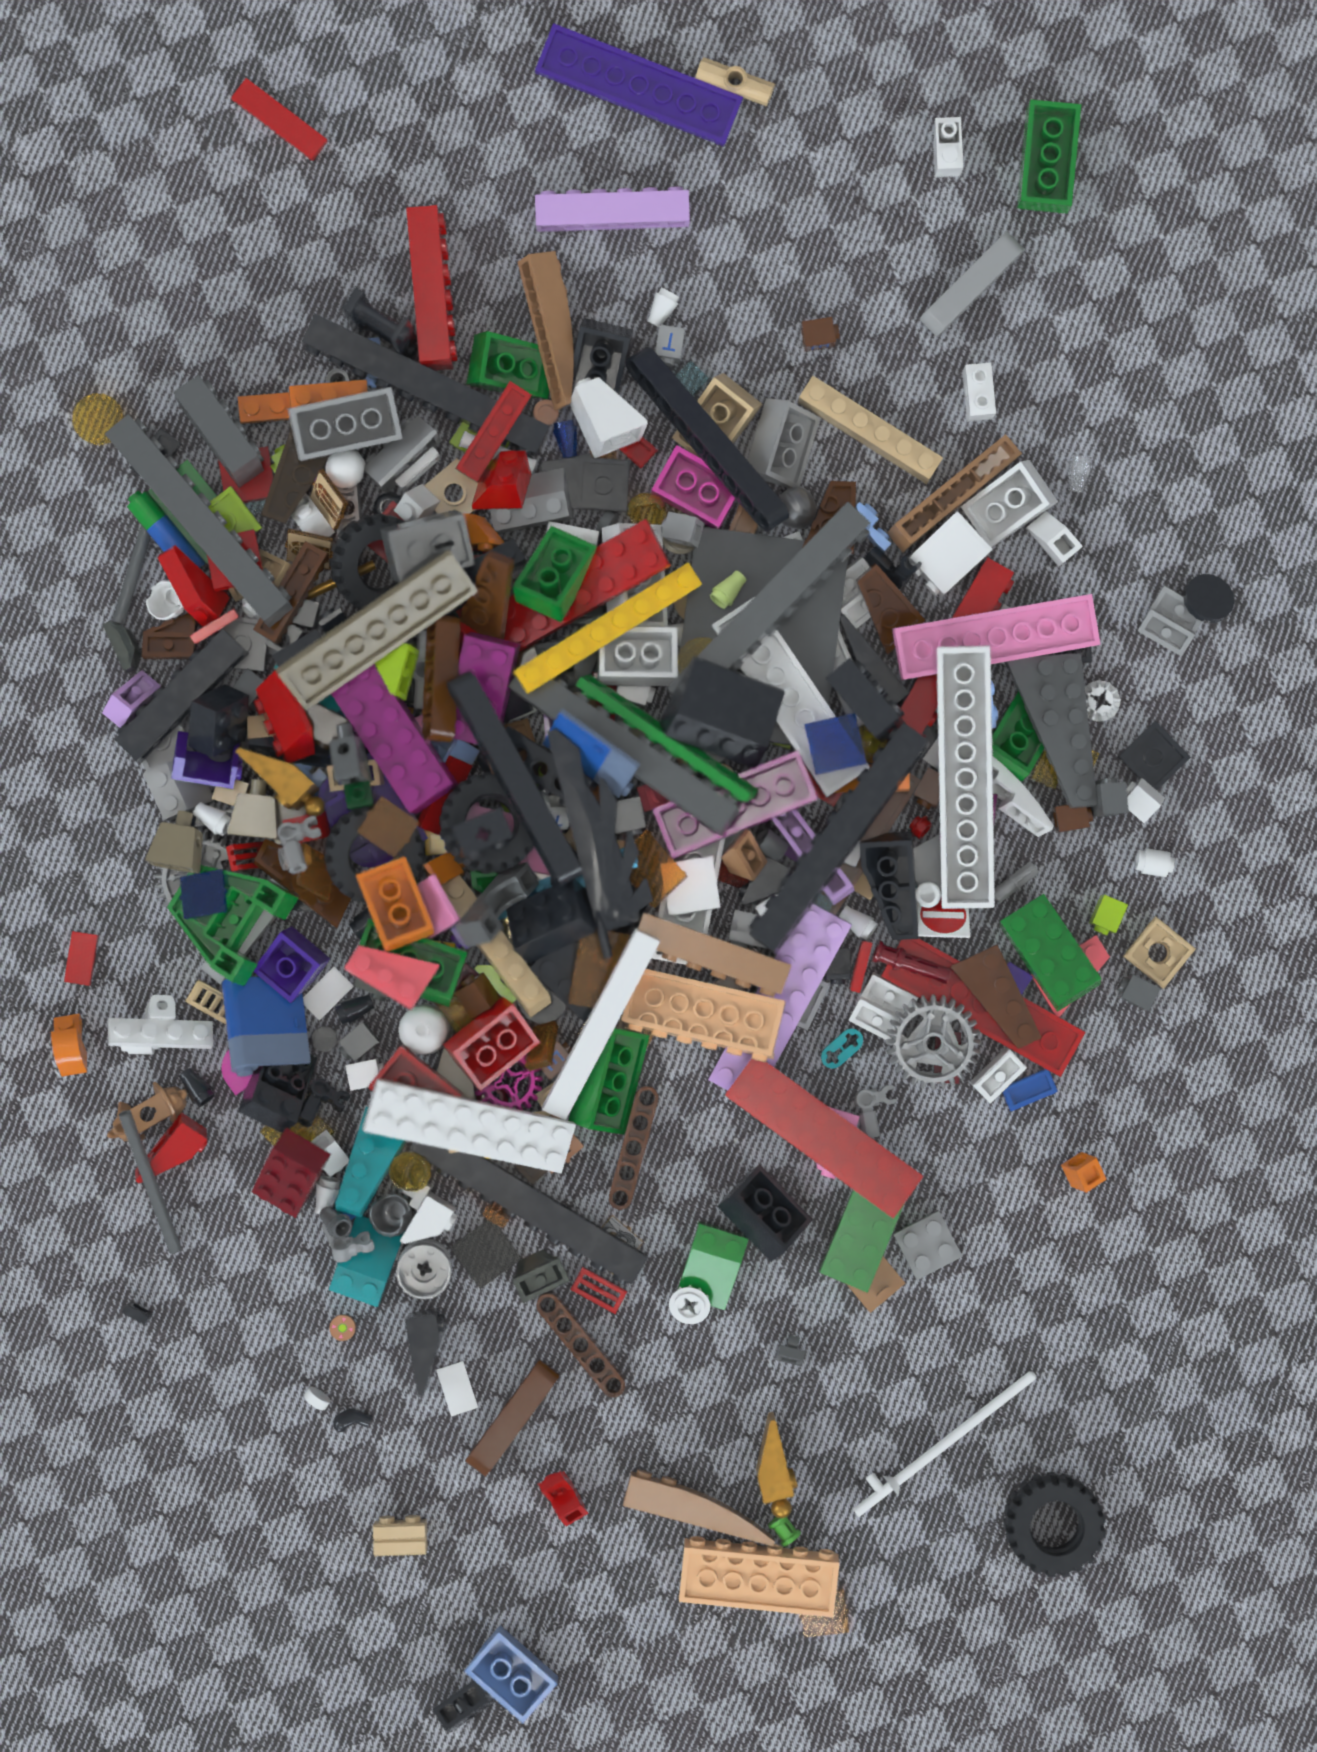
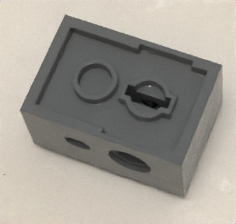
(422, 540)

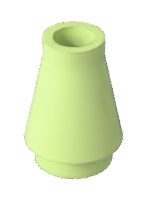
(727, 590)

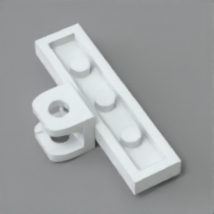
(160, 1028)

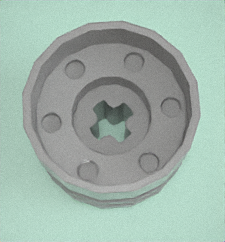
(432, 1281)

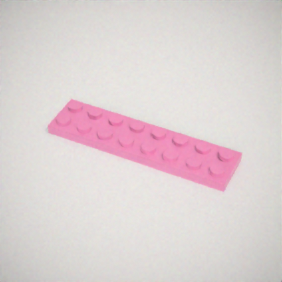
(1009, 632)

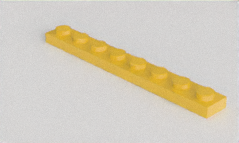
(607, 628)

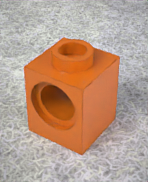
(1083, 1172)

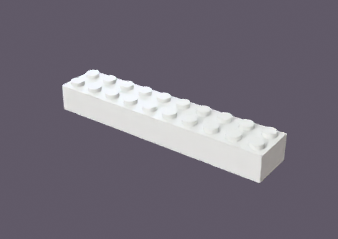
(966, 776)

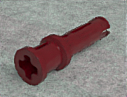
(900, 959)

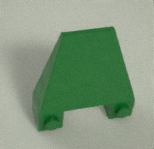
(222, 934)

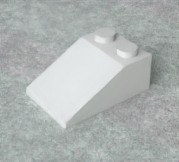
(1009, 503)

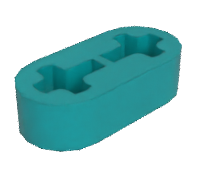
(837, 1043)

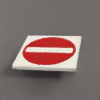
(943, 921)

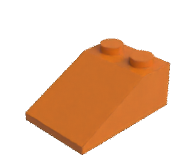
(395, 904)

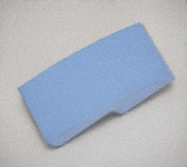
(877, 537)

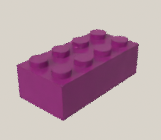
(493, 665)

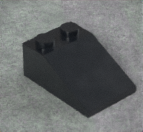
(601, 353)
(424, 1339)

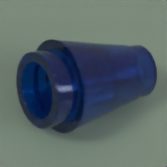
(566, 437)

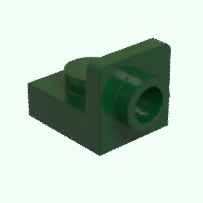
(358, 795)

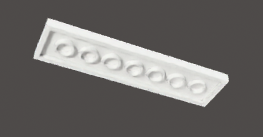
(801, 702)
(468, 1126)

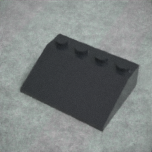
(722, 712)

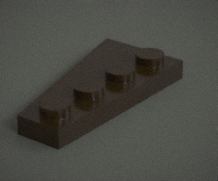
(290, 482)

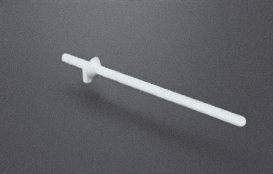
(894, 1483)

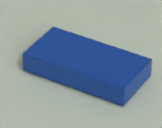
(1029, 1089)

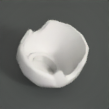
(345, 468)
(164, 602)

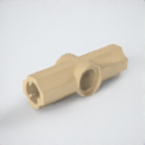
(750, 88)

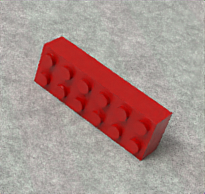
(430, 289)

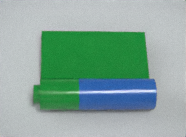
(163, 525)

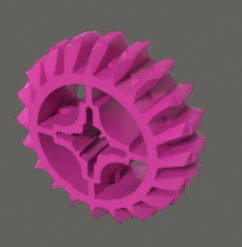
(512, 1092)

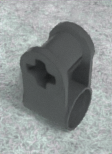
(770, 843)

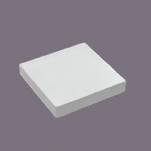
(697, 891)

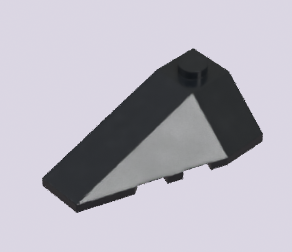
(891, 875)

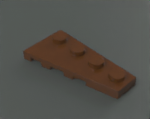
(488, 607)
(330, 910)
(996, 990)

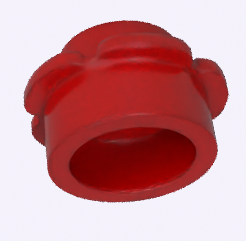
(920, 826)

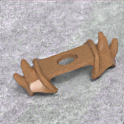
(167, 1103)

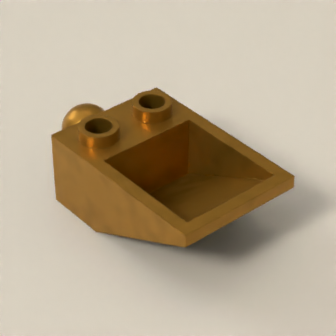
(289, 782)
(772, 1472)

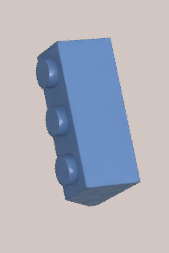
(511, 1674)

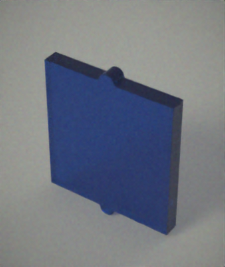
(203, 894)

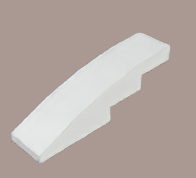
(1018, 801)

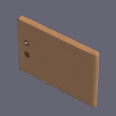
(878, 1291)

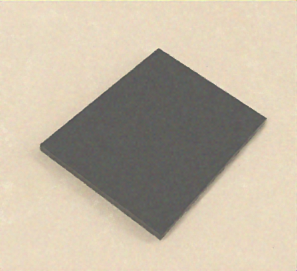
(808, 632)

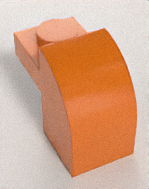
(68, 1045)

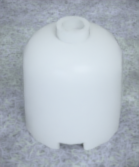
(424, 1029)

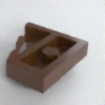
(170, 639)

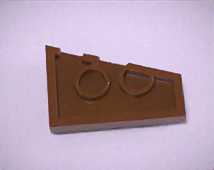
(835, 498)
(886, 605)

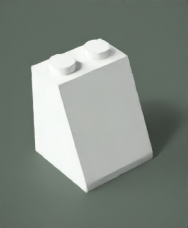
(605, 417)
(949, 555)

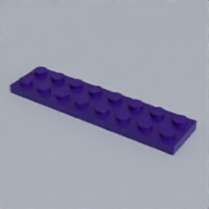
(638, 85)

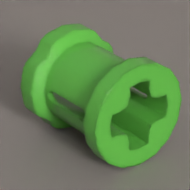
(784, 1530)

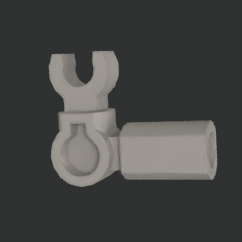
(290, 835)
(865, 1101)
(348, 1247)

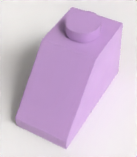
(129, 698)

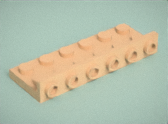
(705, 1014)
(759, 1576)

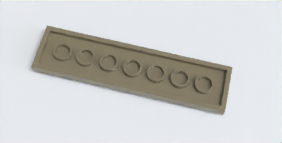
(376, 630)

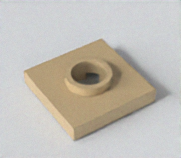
(449, 476)
(1177, 952)

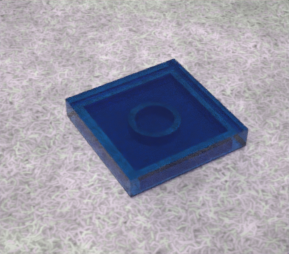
(835, 744)

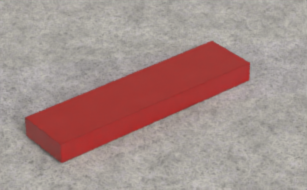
(279, 119)
(493, 431)

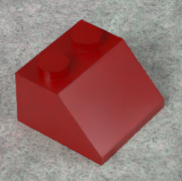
(503, 482)

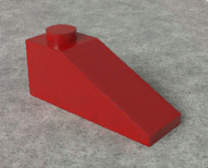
(193, 586)
(176, 1145)

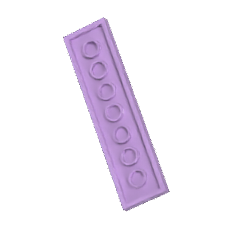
(809, 953)

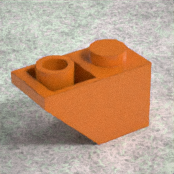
(481, 533)

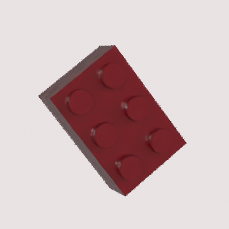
(290, 1172)

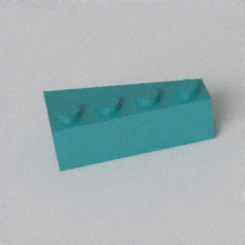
(366, 1169)

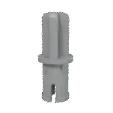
(1015, 882)

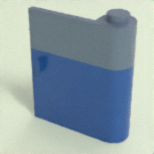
(597, 755)
(263, 1027)

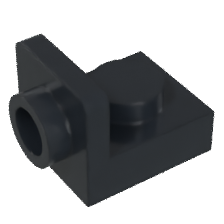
(839, 968)

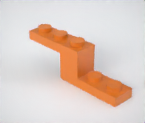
(274, 406)

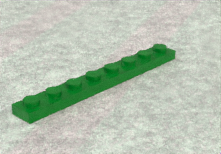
(637, 718)

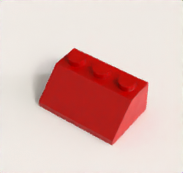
(284, 719)
(491, 1043)

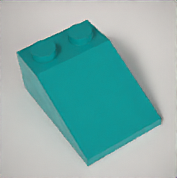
(368, 1273)

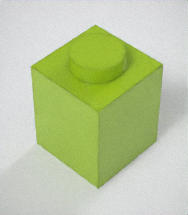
(1107, 915)

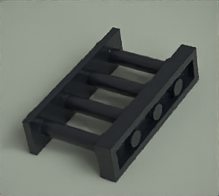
(364, 317)

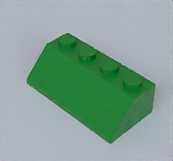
(612, 1084)

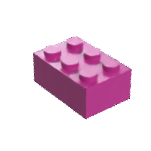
(693, 488)

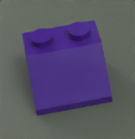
(291, 964)

